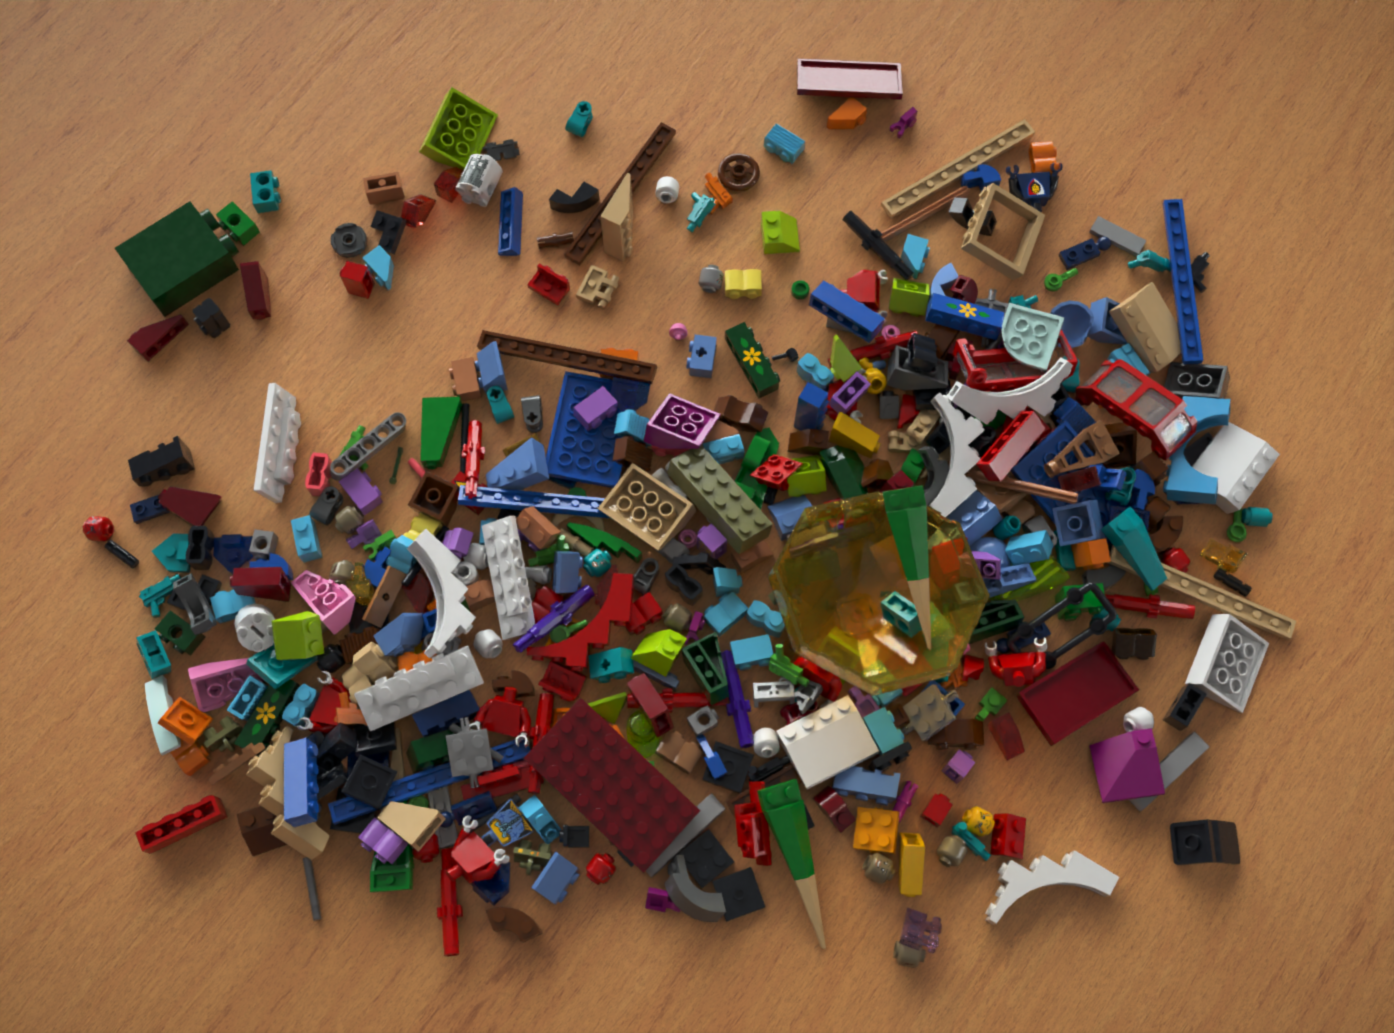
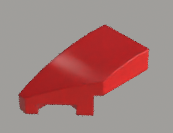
(908, 411)
(972, 667)

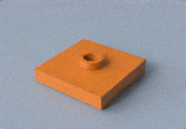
(185, 721)

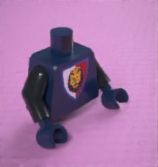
(1033, 187)

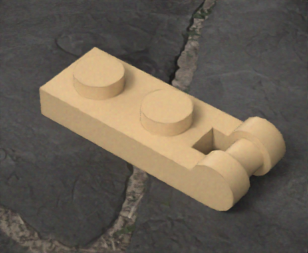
(923, 425)
(907, 443)

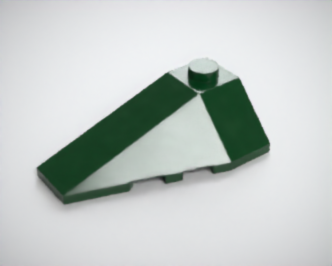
(844, 471)

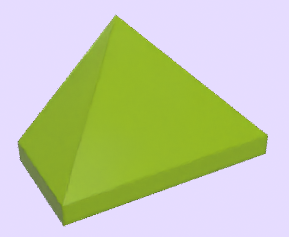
(610, 707)

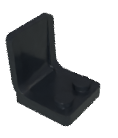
(327, 780)
(1204, 842)

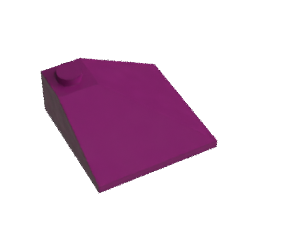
(679, 424)
(1127, 766)

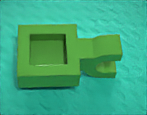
(382, 541)
(991, 703)

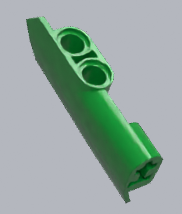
(761, 448)

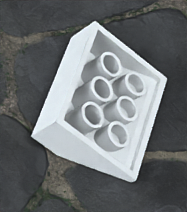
(1237, 462)
(1227, 661)
(827, 742)

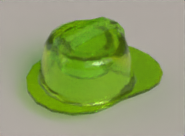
(641, 735)

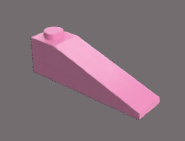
(327, 599)
(219, 682)

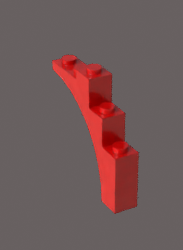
(575, 649)

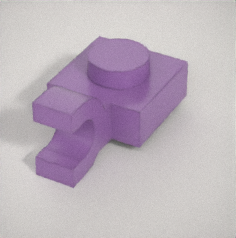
(366, 534)
(864, 704)

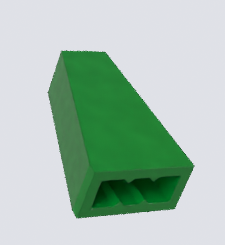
(437, 428)

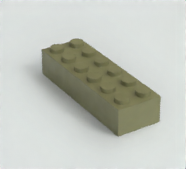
(719, 498)

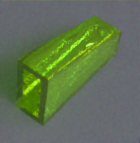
(1048, 575)

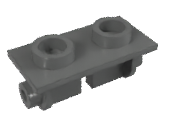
(507, 148)

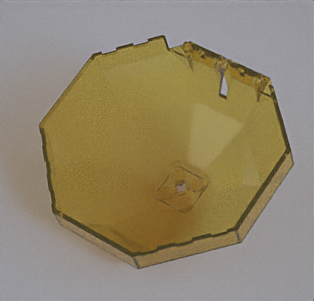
(836, 572)

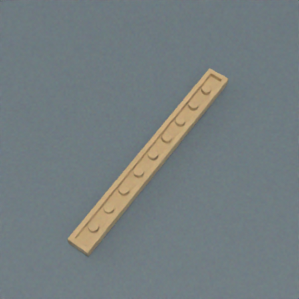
(954, 170)
(1217, 599)

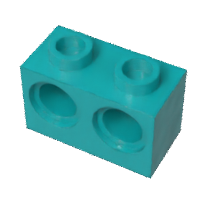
(262, 192)
(901, 614)
(153, 654)

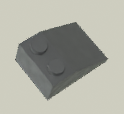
(908, 378)
(1197, 380)

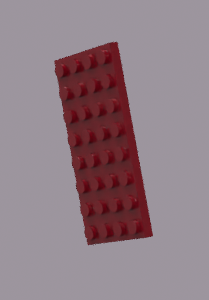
(612, 784)

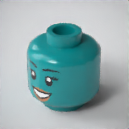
(597, 563)

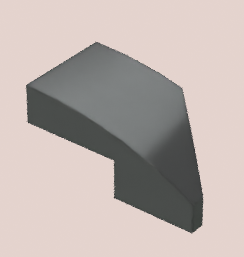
(807, 695)

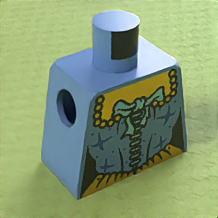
(507, 825)

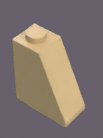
(411, 822)

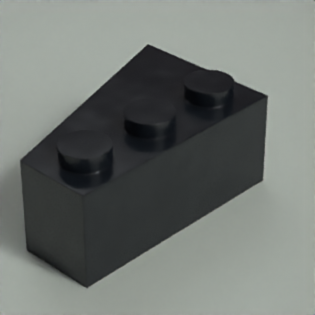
(162, 463)

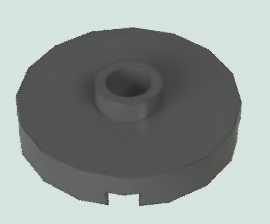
(345, 233)

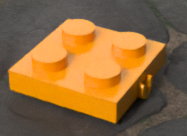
(876, 830)

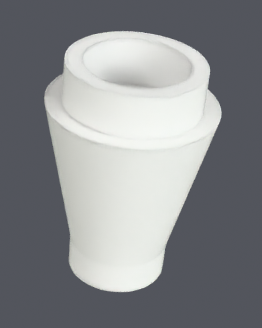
(539, 574)

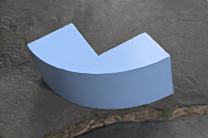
(943, 280)

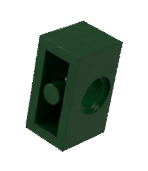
(171, 625)

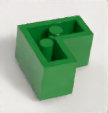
(1089, 604)

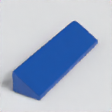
(510, 222)

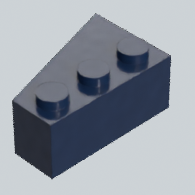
(443, 714)

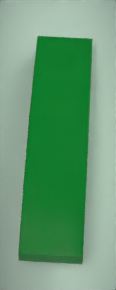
(600, 539)

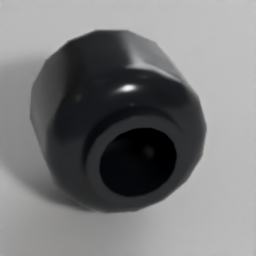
(331, 659)

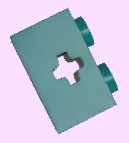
(611, 664)

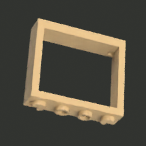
(986, 255)

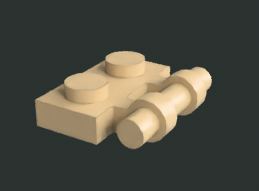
(592, 285)

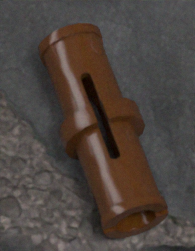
(555, 240)

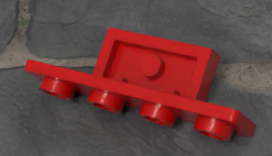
(499, 783)
(752, 807)

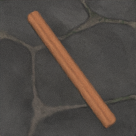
(924, 214)
(1026, 487)

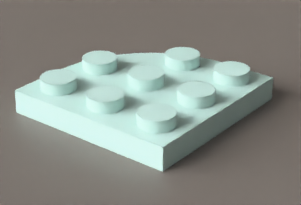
(1030, 335)

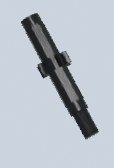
(872, 240)

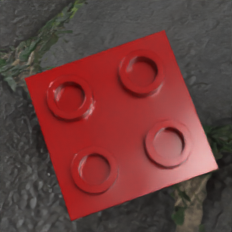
(776, 471)

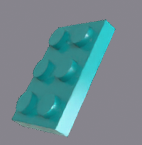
(277, 671)

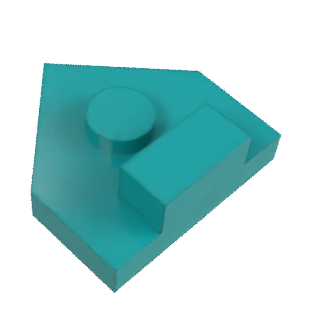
(173, 553)

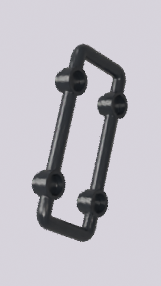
(1073, 596)

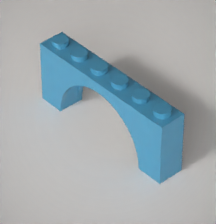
(1184, 481)

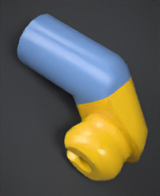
(864, 363)

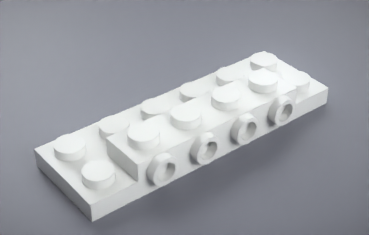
(277, 444)
(508, 577)
(418, 687)

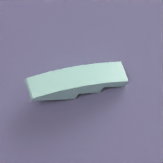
(158, 703)

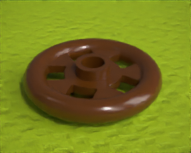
(740, 159)

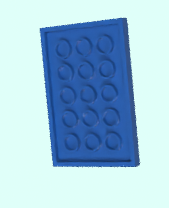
(572, 449)
(1032, 470)

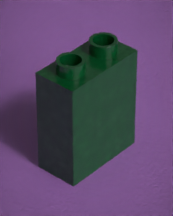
(179, 257)

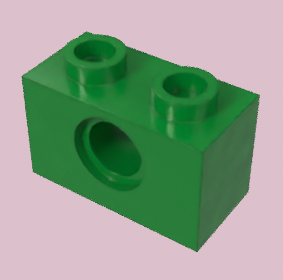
(232, 215)

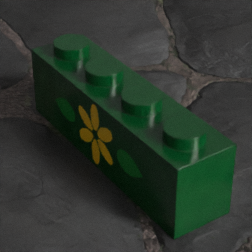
(752, 360)
(267, 715)

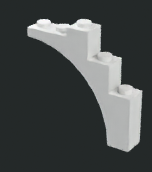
(1036, 395)
(963, 458)
(449, 592)
(1076, 871)

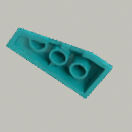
(1134, 544)

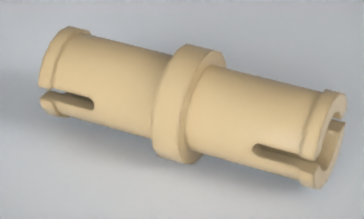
(576, 543)

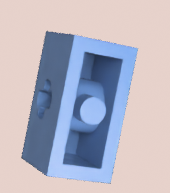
(703, 365)

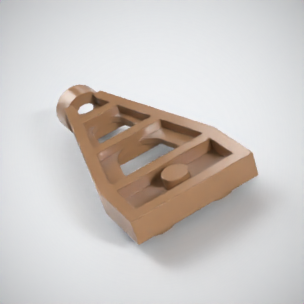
(1099, 440)

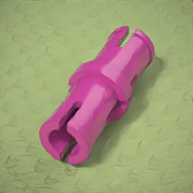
(904, 799)

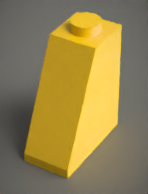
(854, 436)
(911, 864)

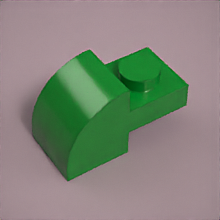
(913, 465)

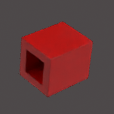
(936, 809)

